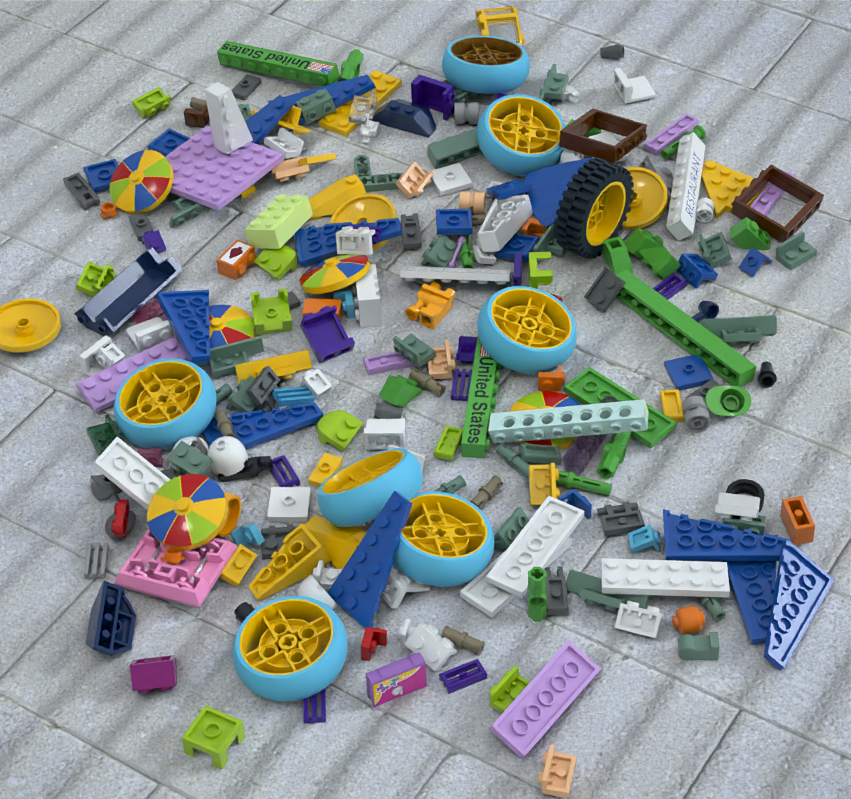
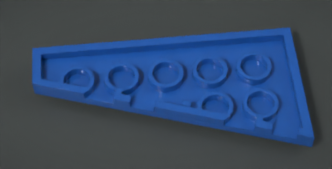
(320, 242)
(190, 320)
(259, 427)
(714, 541)
(370, 565)
(754, 591)

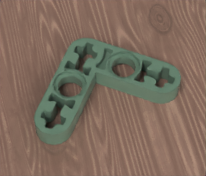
(371, 181)

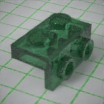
(104, 434)

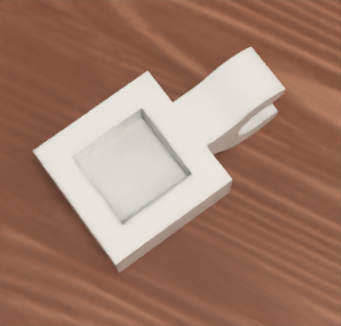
(570, 94)
(369, 131)
(483, 257)

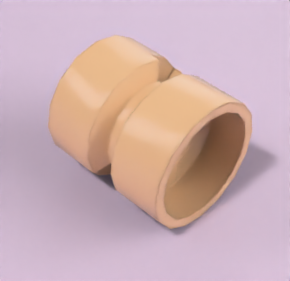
(475, 201)

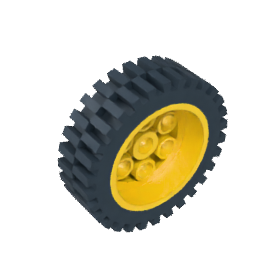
(593, 207)

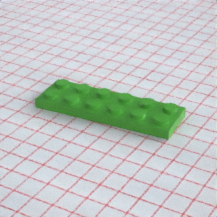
(592, 387)

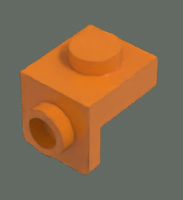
(533, 228)
(551, 380)

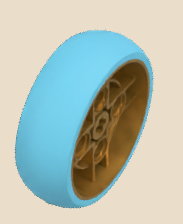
(485, 64)

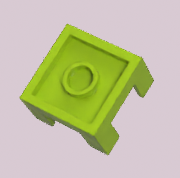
(539, 277)
(271, 313)
(213, 734)

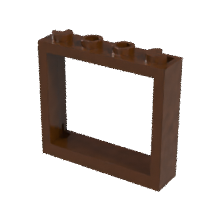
(573, 139)
(790, 185)

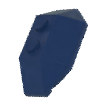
(406, 117)
(111, 621)

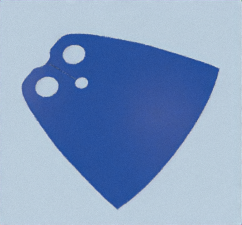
(548, 187)

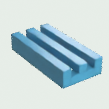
(293, 396)

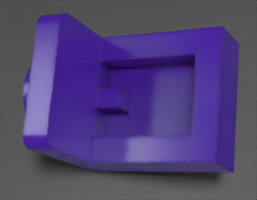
(153, 239)
(466, 349)

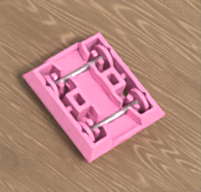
(181, 583)

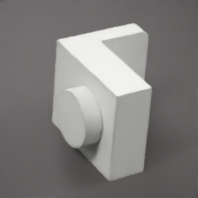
(109, 356)

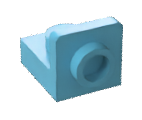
(347, 302)
(247, 534)
(644, 538)

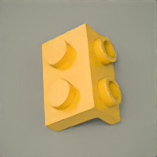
(542, 483)

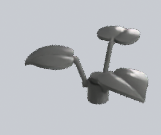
(104, 488)

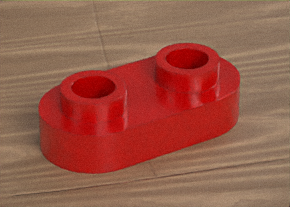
(121, 511)

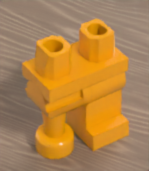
(431, 304)

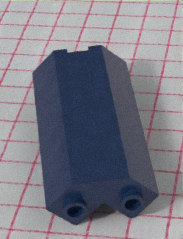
(127, 292)

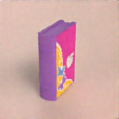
(396, 679)

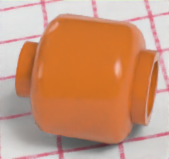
(688, 620)

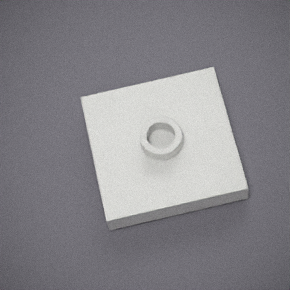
(451, 179)
(289, 504)

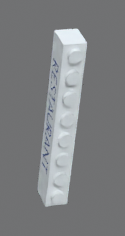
(686, 186)

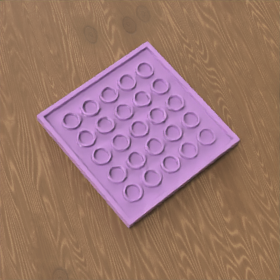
(216, 177)

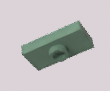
(540, 453)

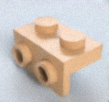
(288, 169)
(414, 180)
(442, 365)
(558, 773)

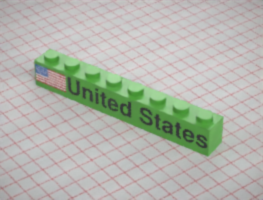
(278, 64)
(480, 404)

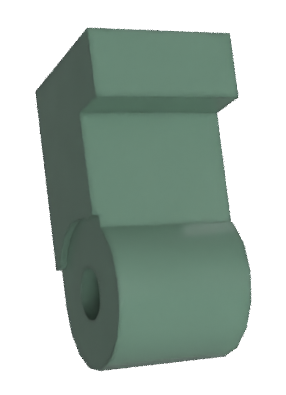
(699, 647)

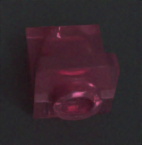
(152, 455)

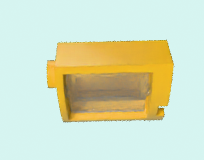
(501, 23)

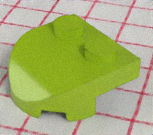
(277, 261)
(94, 278)
(338, 428)

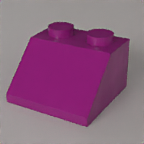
(153, 673)

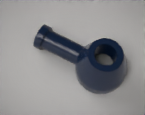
(707, 310)

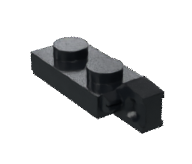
(251, 468)

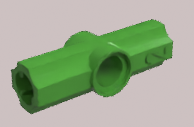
(351, 67)
(613, 454)
(537, 593)

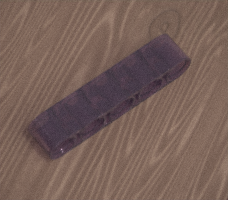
(584, 448)

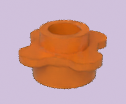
(108, 210)
(172, 556)

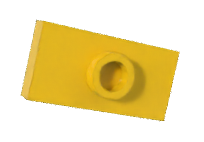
(325, 468)

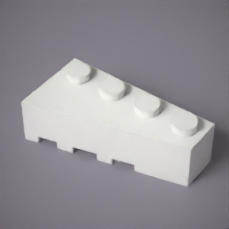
(226, 119)
(504, 221)
(367, 299)

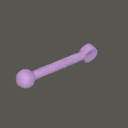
(461, 240)

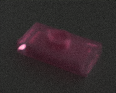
(148, 312)

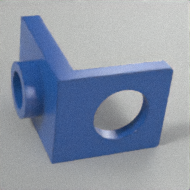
(753, 261)
(578, 501)

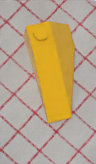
(332, 197)
(337, 541)
(290, 564)

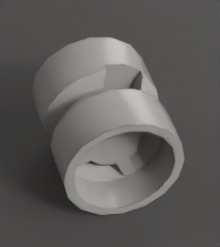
(466, 113)
(696, 414)

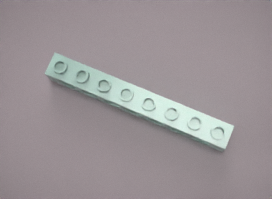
(569, 421)

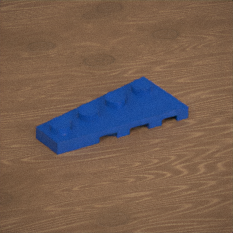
(265, 119)

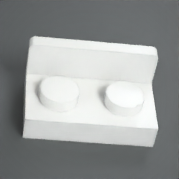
(354, 241)
(639, 620)

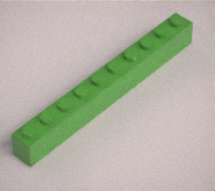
(685, 331)

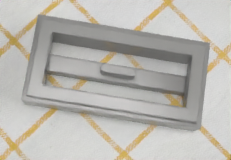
(96, 548)

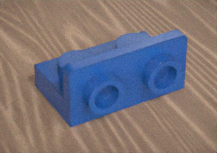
(695, 269)

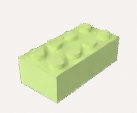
(278, 221)

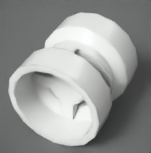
(704, 210)

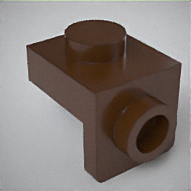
(196, 118)

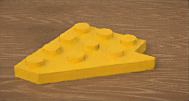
(724, 185)

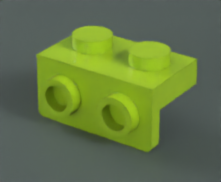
(151, 102)
(507, 690)

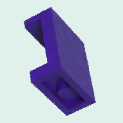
(433, 94)
(326, 334)

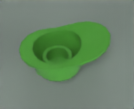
(728, 400)

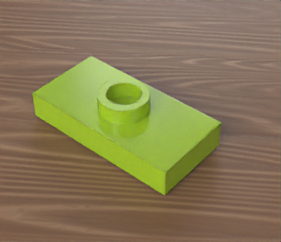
(448, 443)

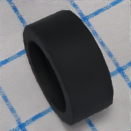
(748, 487)

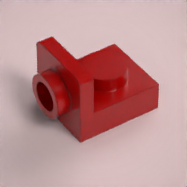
(371, 639)

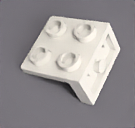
(632, 89)
(384, 432)
(398, 585)

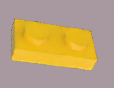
(238, 565)

